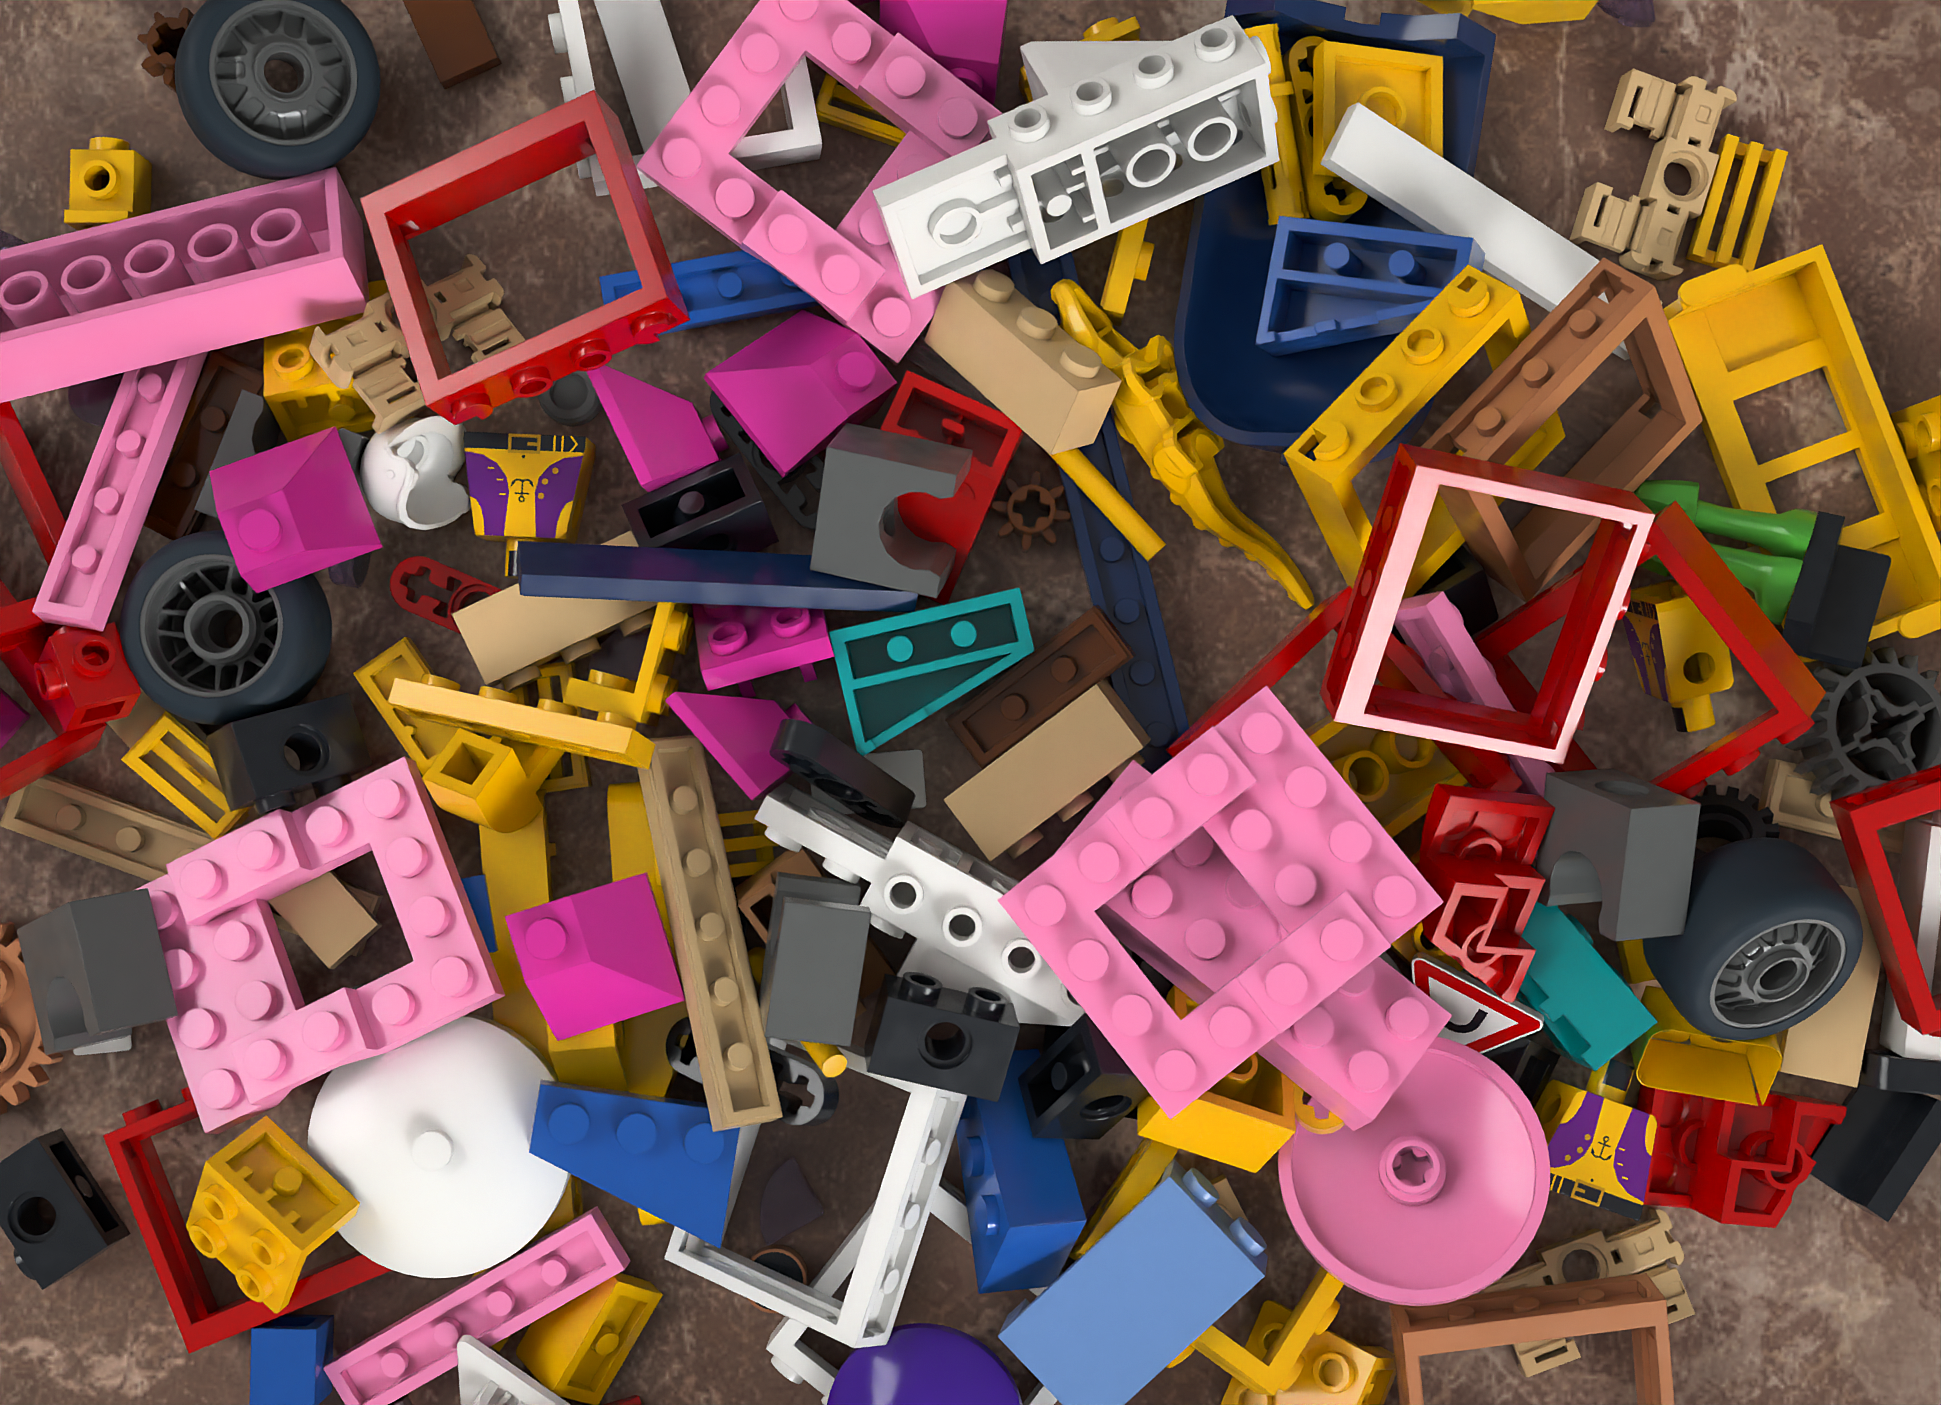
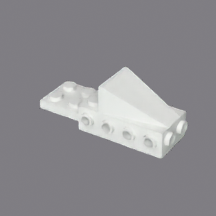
(1096, 150)
(934, 895)

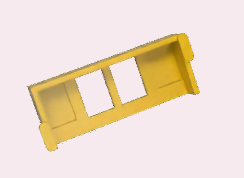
(1774, 325)

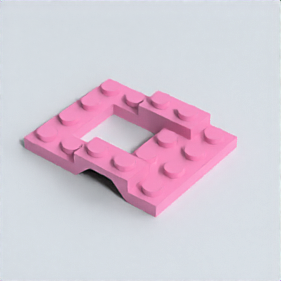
(844, 268)
(1294, 840)
(235, 993)

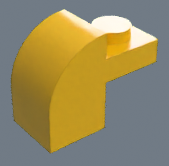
(490, 779)

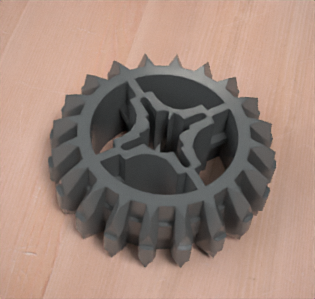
(1858, 709)

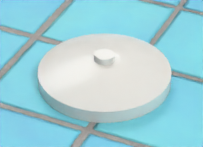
(439, 1149)

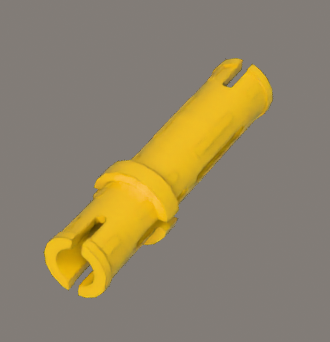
(1282, 179)

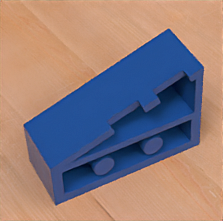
(1352, 281)
(640, 1150)
(1016, 1190)

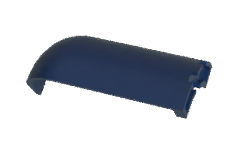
(1230, 244)

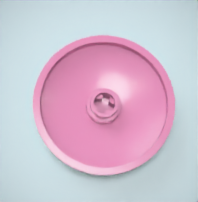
(1429, 1191)

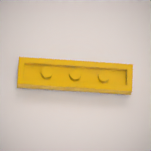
(499, 715)

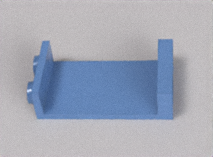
(1138, 1294)

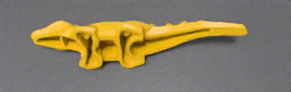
(1171, 437)

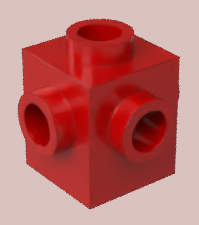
(86, 676)

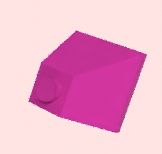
(957, 34)
(801, 387)
(657, 429)
(293, 510)
(739, 736)
(596, 956)

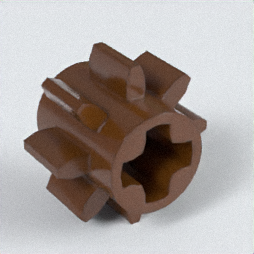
(162, 44)
(1018, 499)

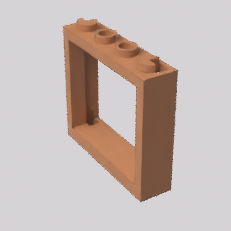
(1533, 386)
(1537, 1316)

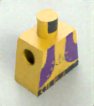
(527, 487)
(1677, 653)
(1597, 1143)

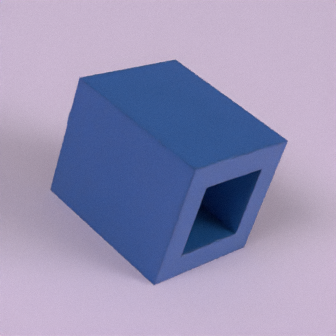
(290, 1360)

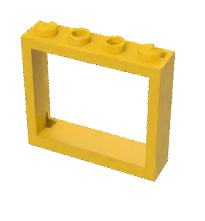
(1388, 395)
(1311, 1315)

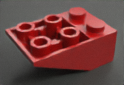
(947, 417)

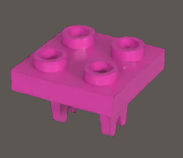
(756, 641)

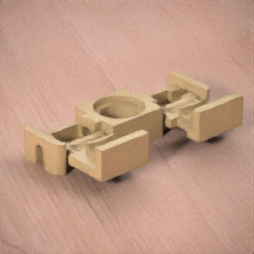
(1657, 227)
(376, 349)
(1639, 1249)

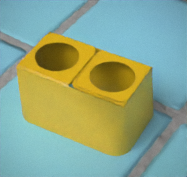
(1705, 1065)

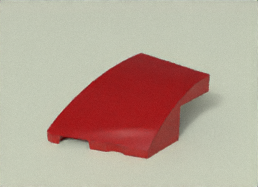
(1479, 863)
(1733, 1156)

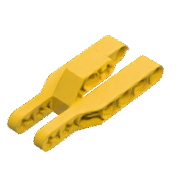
(521, 878)

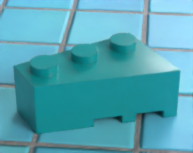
(925, 659)
(1583, 999)

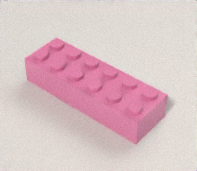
(179, 283)
(1206, 925)

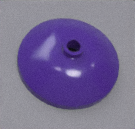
(924, 1368)

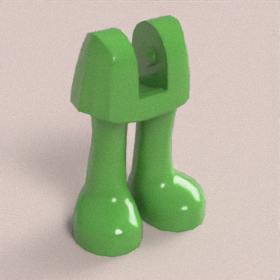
(1783, 535)

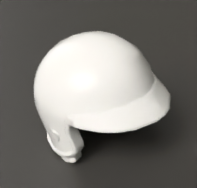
(413, 470)

